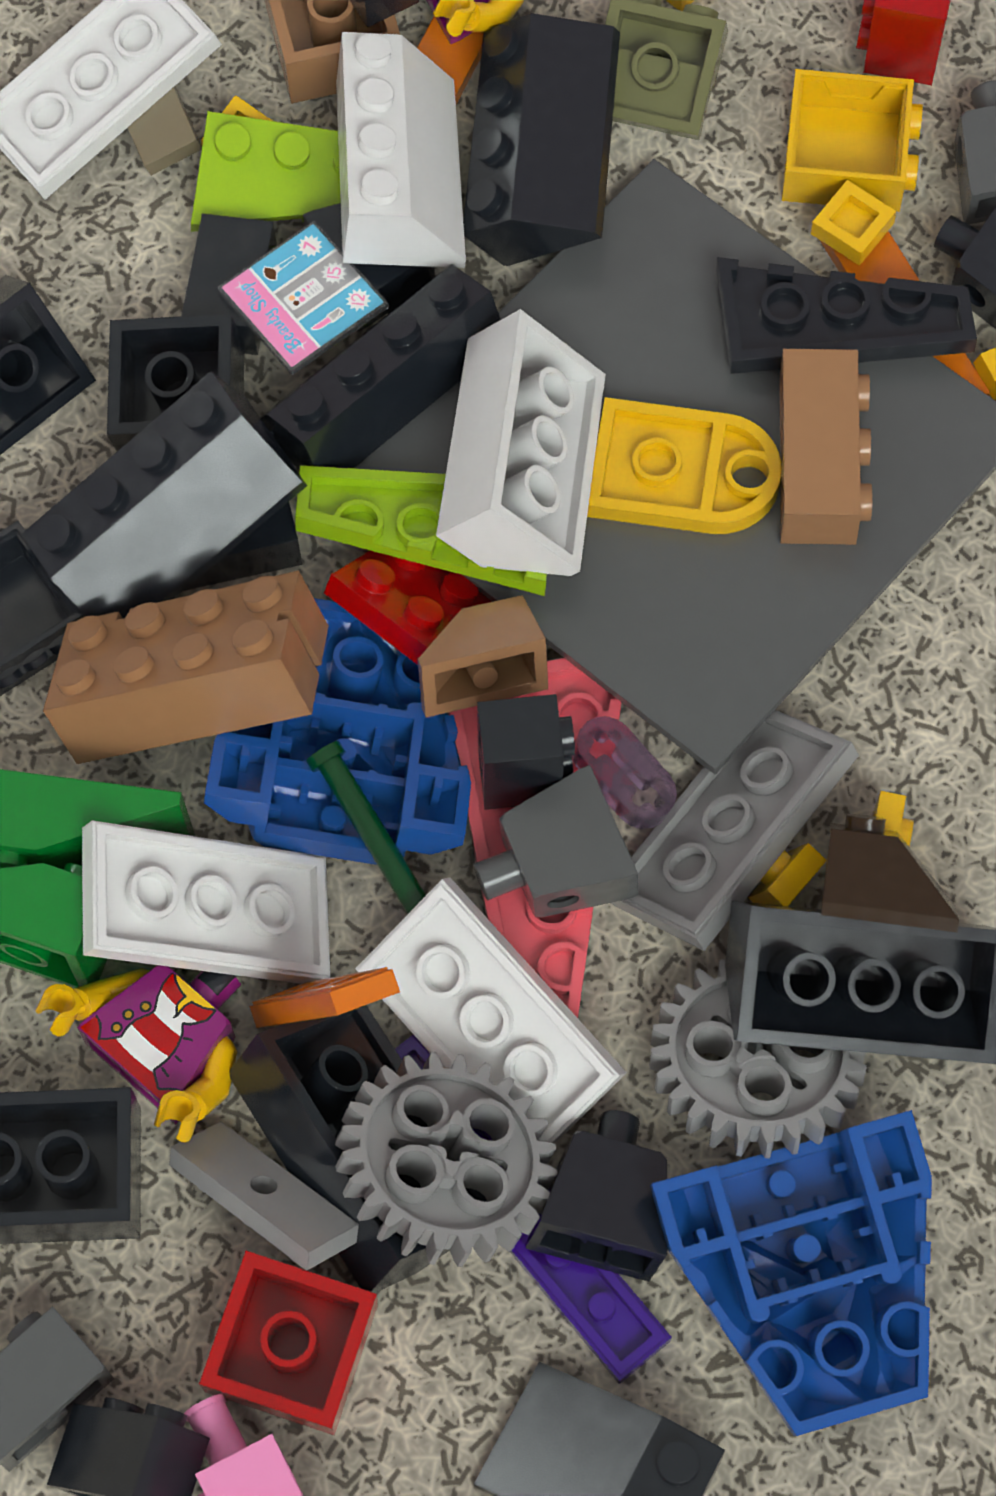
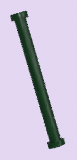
(367, 823)

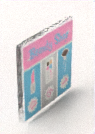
(302, 297)

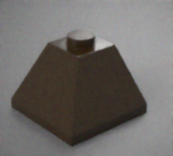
(880, 879)

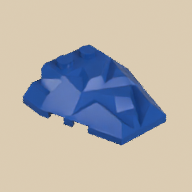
(397, 755)
(809, 1248)

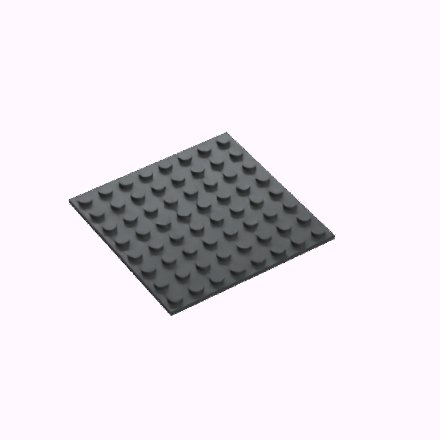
(697, 623)

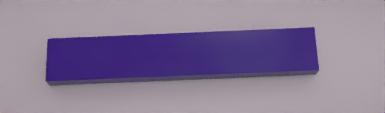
(589, 1298)

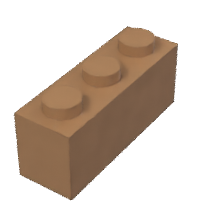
(823, 447)

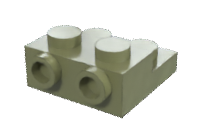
(665, 64)

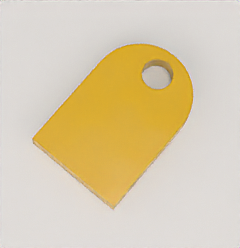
(678, 468)

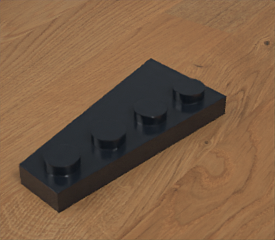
(803, 311)

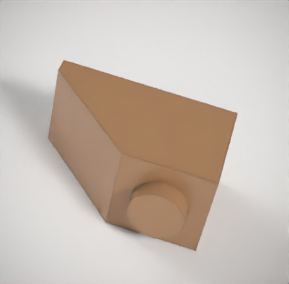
(484, 656)

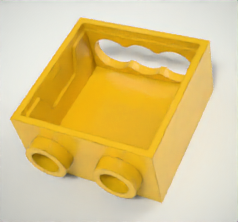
(851, 132)

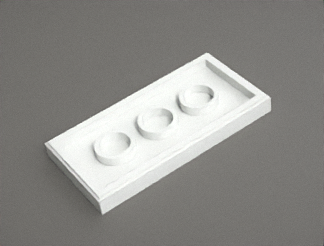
(97, 85)
(204, 904)
(482, 1000)

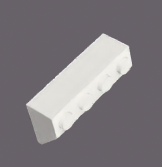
(397, 155)
(522, 450)

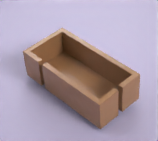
(187, 668)

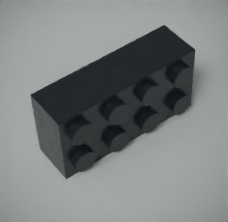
(70, 1165)

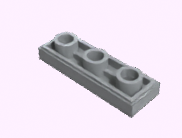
(264, 1195)

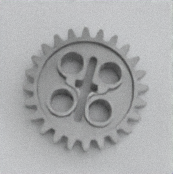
(721, 1089)
(442, 1210)

